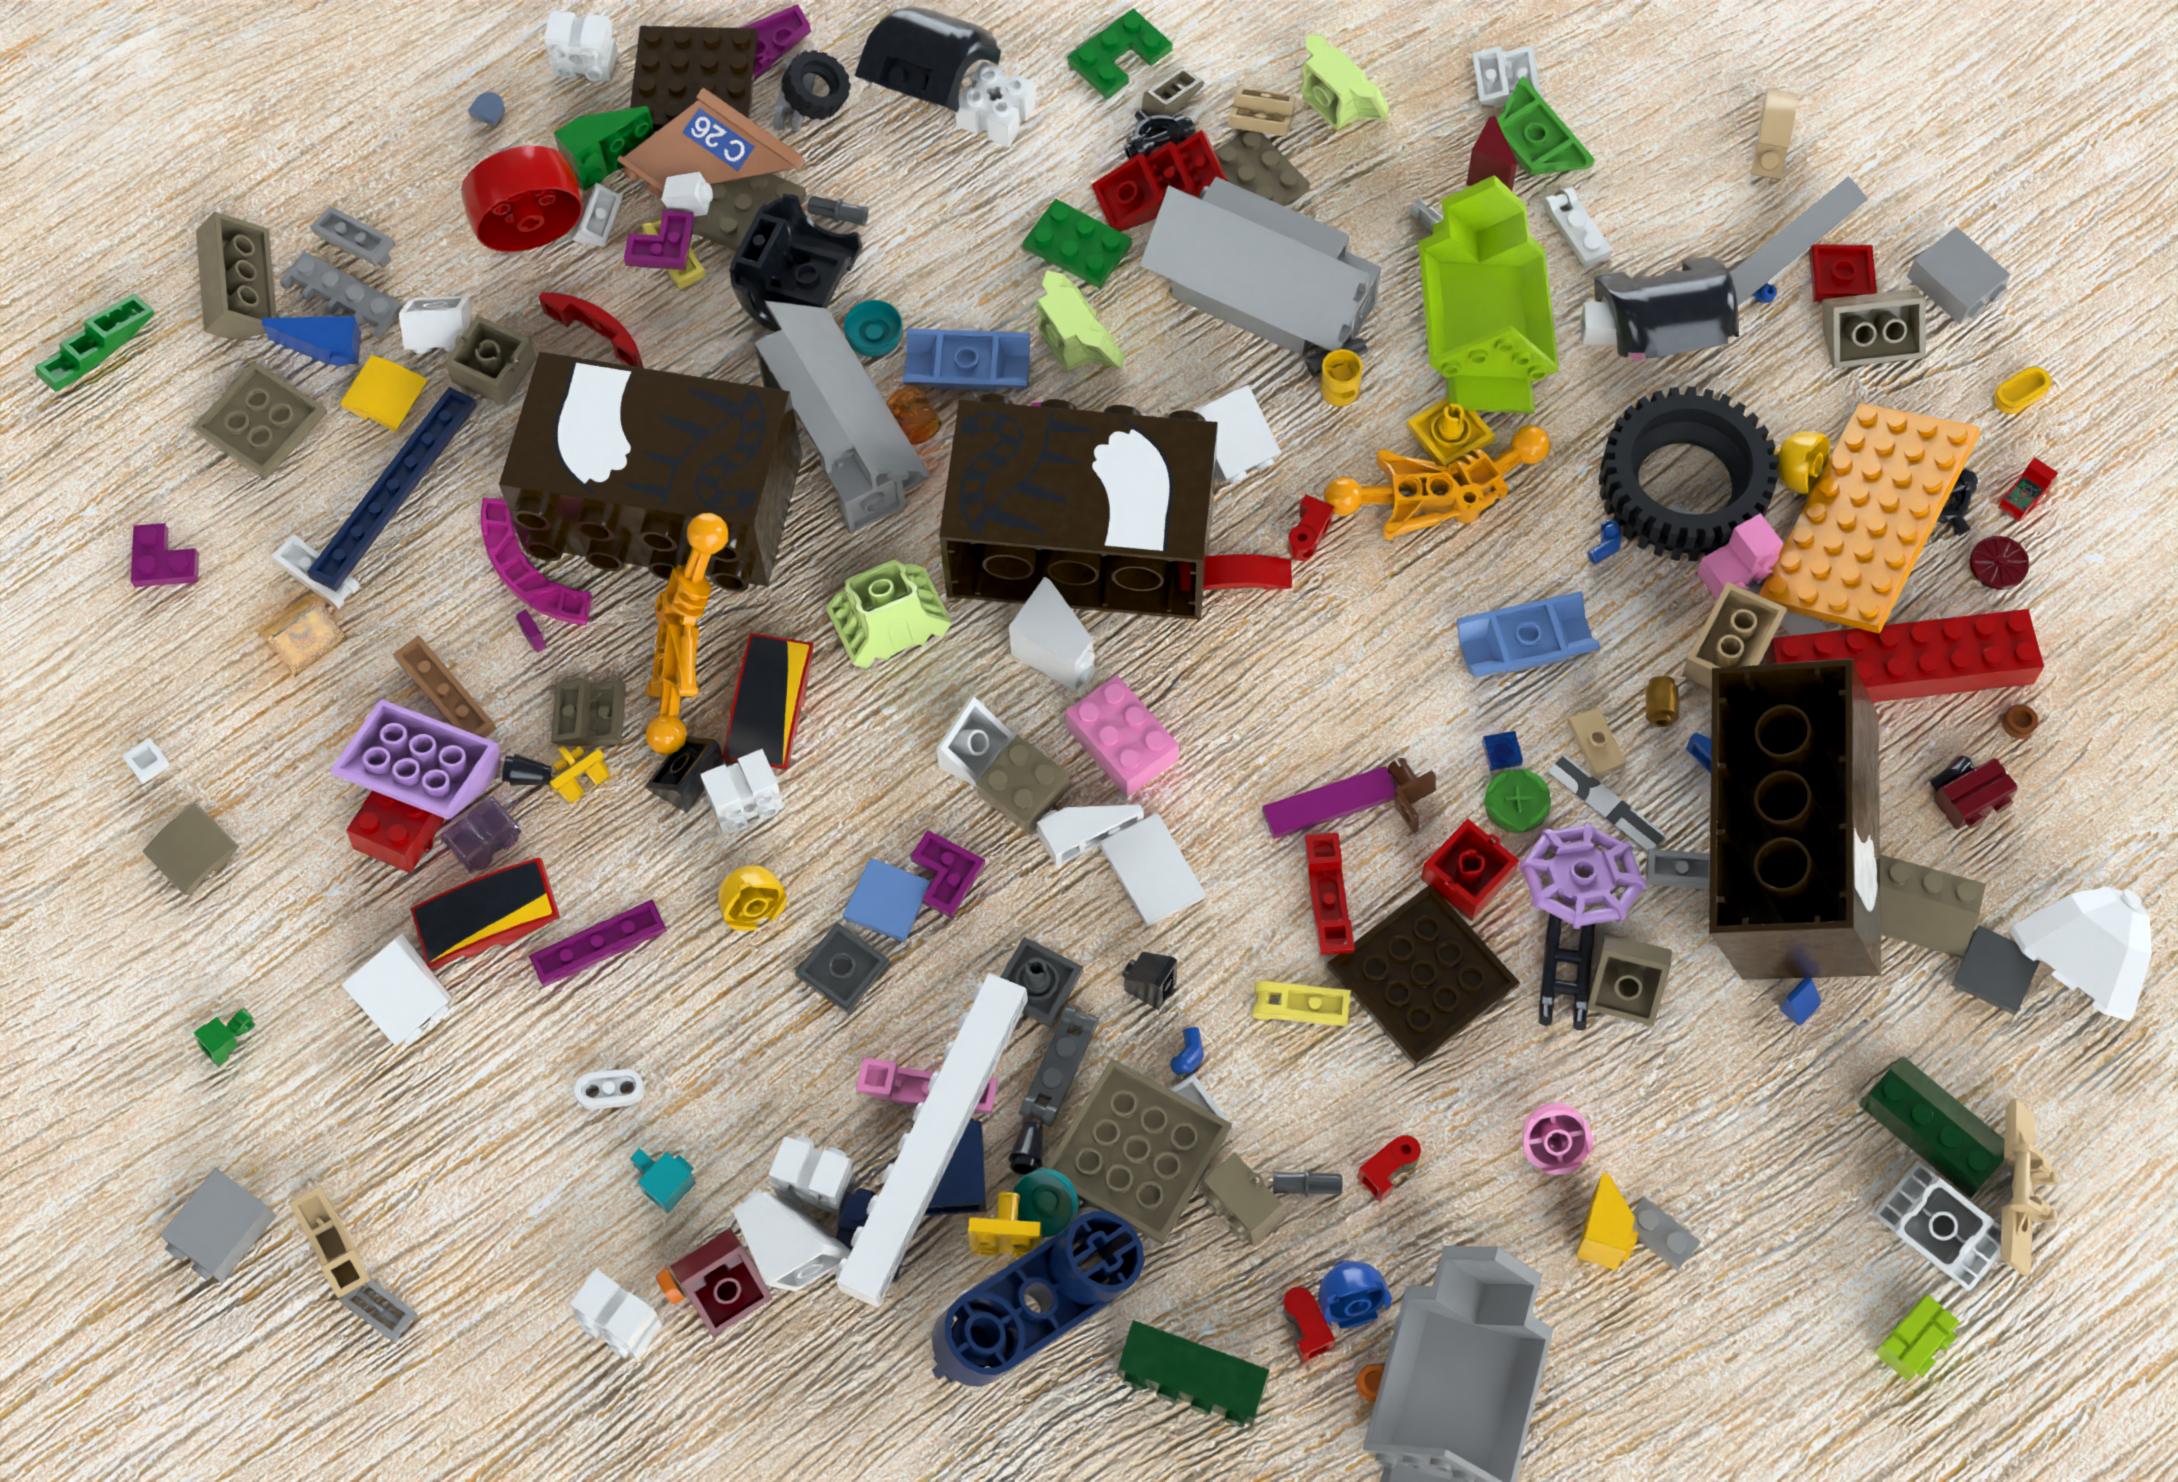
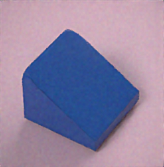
(1801, 1001)

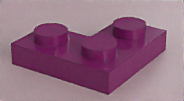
(664, 251)
(157, 565)
(954, 869)

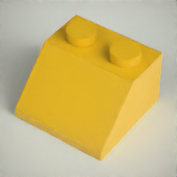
(1608, 1227)

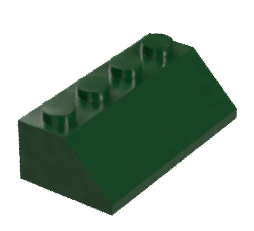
(1935, 1126)
(1192, 1374)

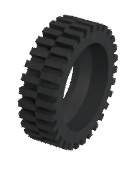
(1695, 422)

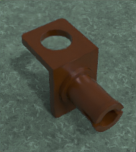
(1410, 790)

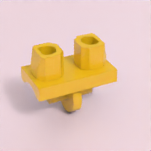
(566, 782)

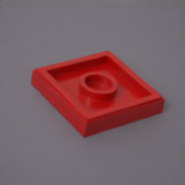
(1841, 271)

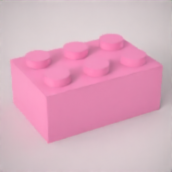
(1122, 735)

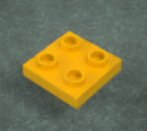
(1449, 432)
(1005, 1232)

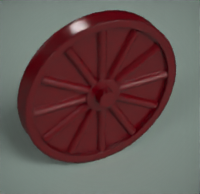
(1999, 562)

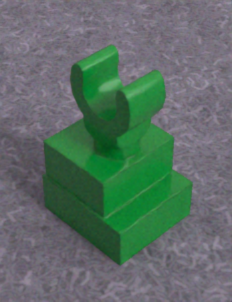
(219, 1040)

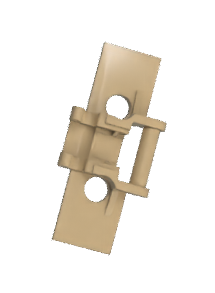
(2029, 1169)

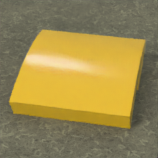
(384, 392)

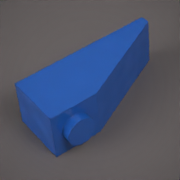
(326, 339)

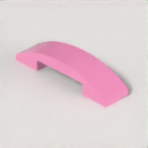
(908, 1086)

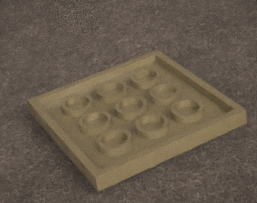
(1138, 1150)

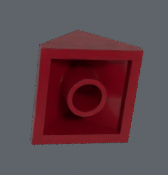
(1492, 156)

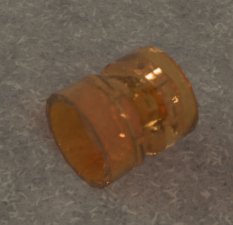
(914, 414)

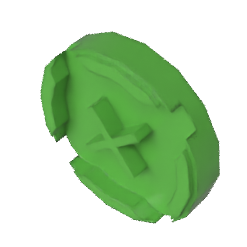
(1517, 800)

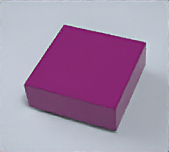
(531, 631)

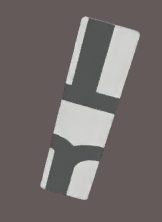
(1606, 803)

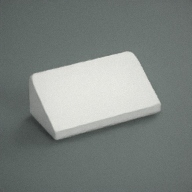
(597, 216)

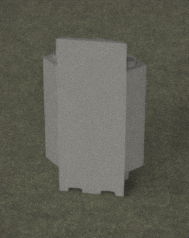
(1261, 267)
(841, 411)
(1461, 1372)

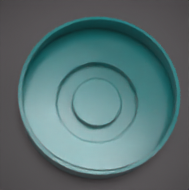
(873, 328)
(1047, 1199)

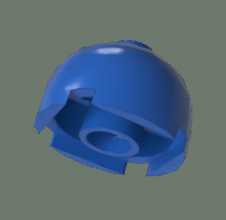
(1352, 1294)

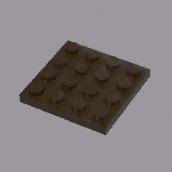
(680, 61)
(1423, 975)

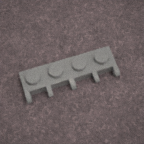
(343, 292)

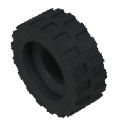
(830, 71)

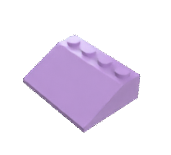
(418, 760)

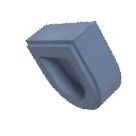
(488, 108)

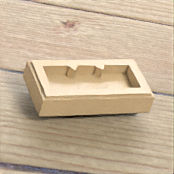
(1597, 742)

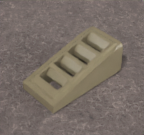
(1156, 104)

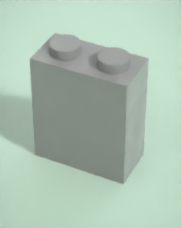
(1959, 276)
(217, 1226)

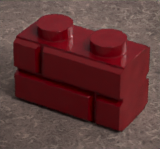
(1976, 794)

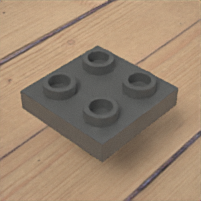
(1045, 976)

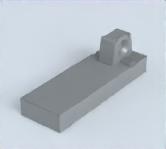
(353, 236)

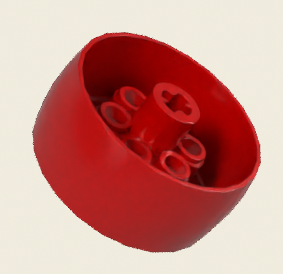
(522, 198)

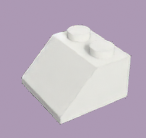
(434, 322)

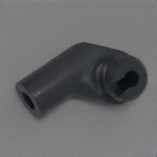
(1957, 767)

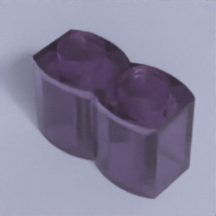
(481, 835)

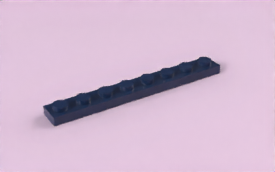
(391, 489)

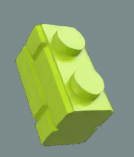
(1918, 1337)

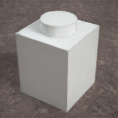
(687, 193)
(1597, 324)

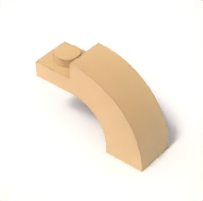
(1774, 133)
(330, 1241)

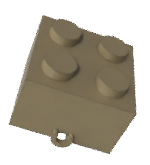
(490, 360)
(1023, 784)
(1248, 1205)

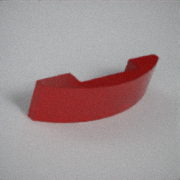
(568, 308)
(1241, 571)
(1328, 894)

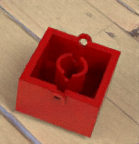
(393, 831)
(1470, 869)

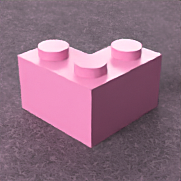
(1745, 559)

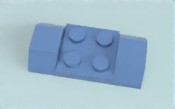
(967, 359)
(1525, 635)

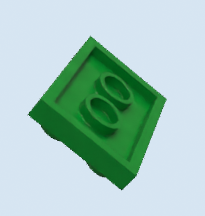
(1077, 243)

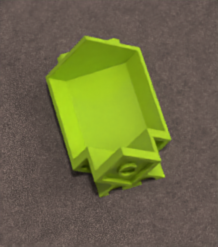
(1487, 301)

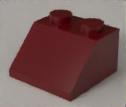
(721, 1282)

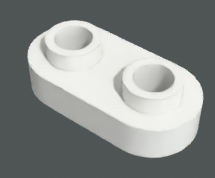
(610, 1088)

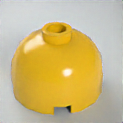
(1801, 460)
(749, 896)

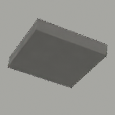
(842, 968)
(1995, 971)

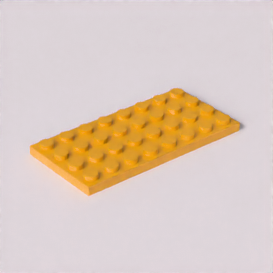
(1869, 516)

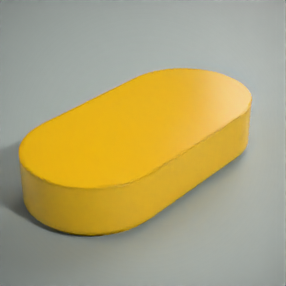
(2022, 390)

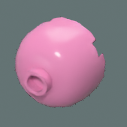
(1556, 1138)

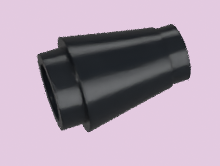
(525, 771)
(1027, 1150)

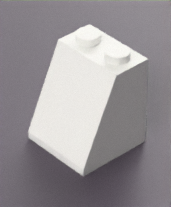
(1241, 435)
(1052, 638)
(398, 991)
(787, 1241)

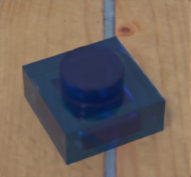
(1502, 750)

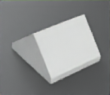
(972, 742)

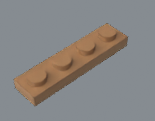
(443, 688)

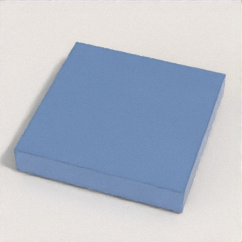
(887, 900)

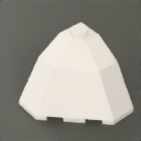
(2094, 944)

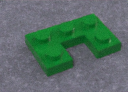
(1097, 56)

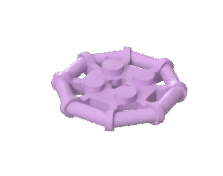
(1577, 890)

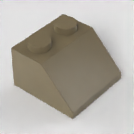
(1629, 979)

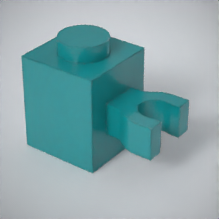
(665, 1180)

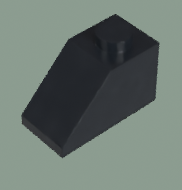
(1151, 978)

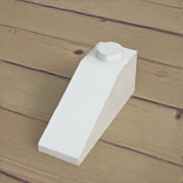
(1080, 829)

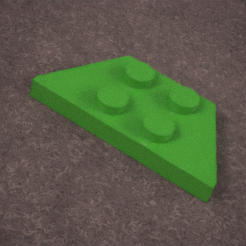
(1539, 136)

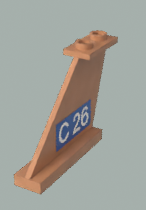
(711, 141)

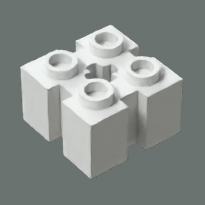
(581, 45)
(996, 104)
(742, 791)
(812, 1174)
(615, 1315)

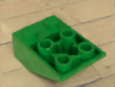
(598, 140)

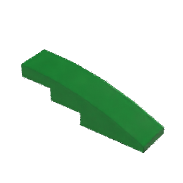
(100, 339)

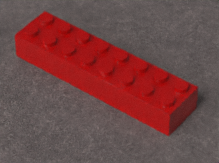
(1927, 654)

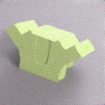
(1338, 86)
(1071, 326)
(887, 612)

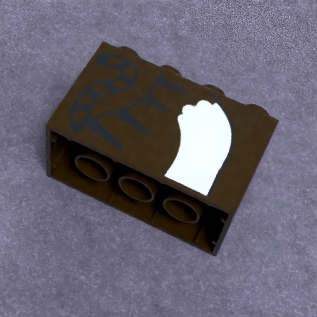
(628, 455)
(1080, 500)
(1795, 821)

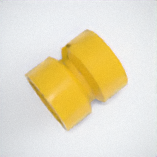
(1341, 377)

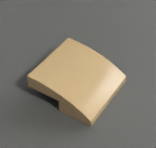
(1262, 111)

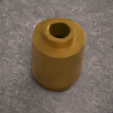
(1662, 701)

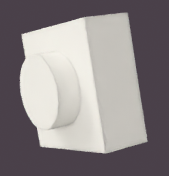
(146, 760)

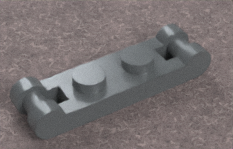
(1059, 1066)

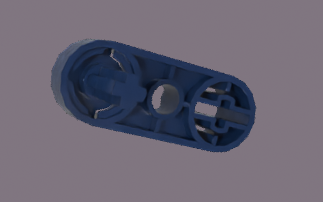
(1003, 1332)

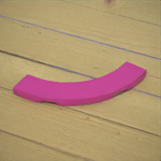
(521, 576)

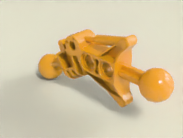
(1477, 489)
(678, 633)

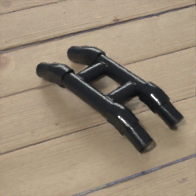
(1550, 985)

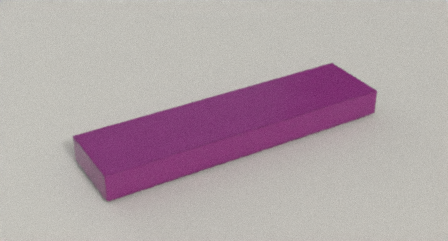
(1329, 802)
(597, 943)

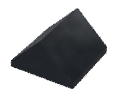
(679, 775)

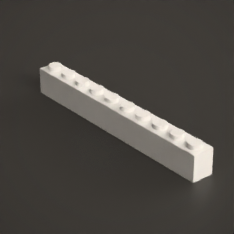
(932, 1140)

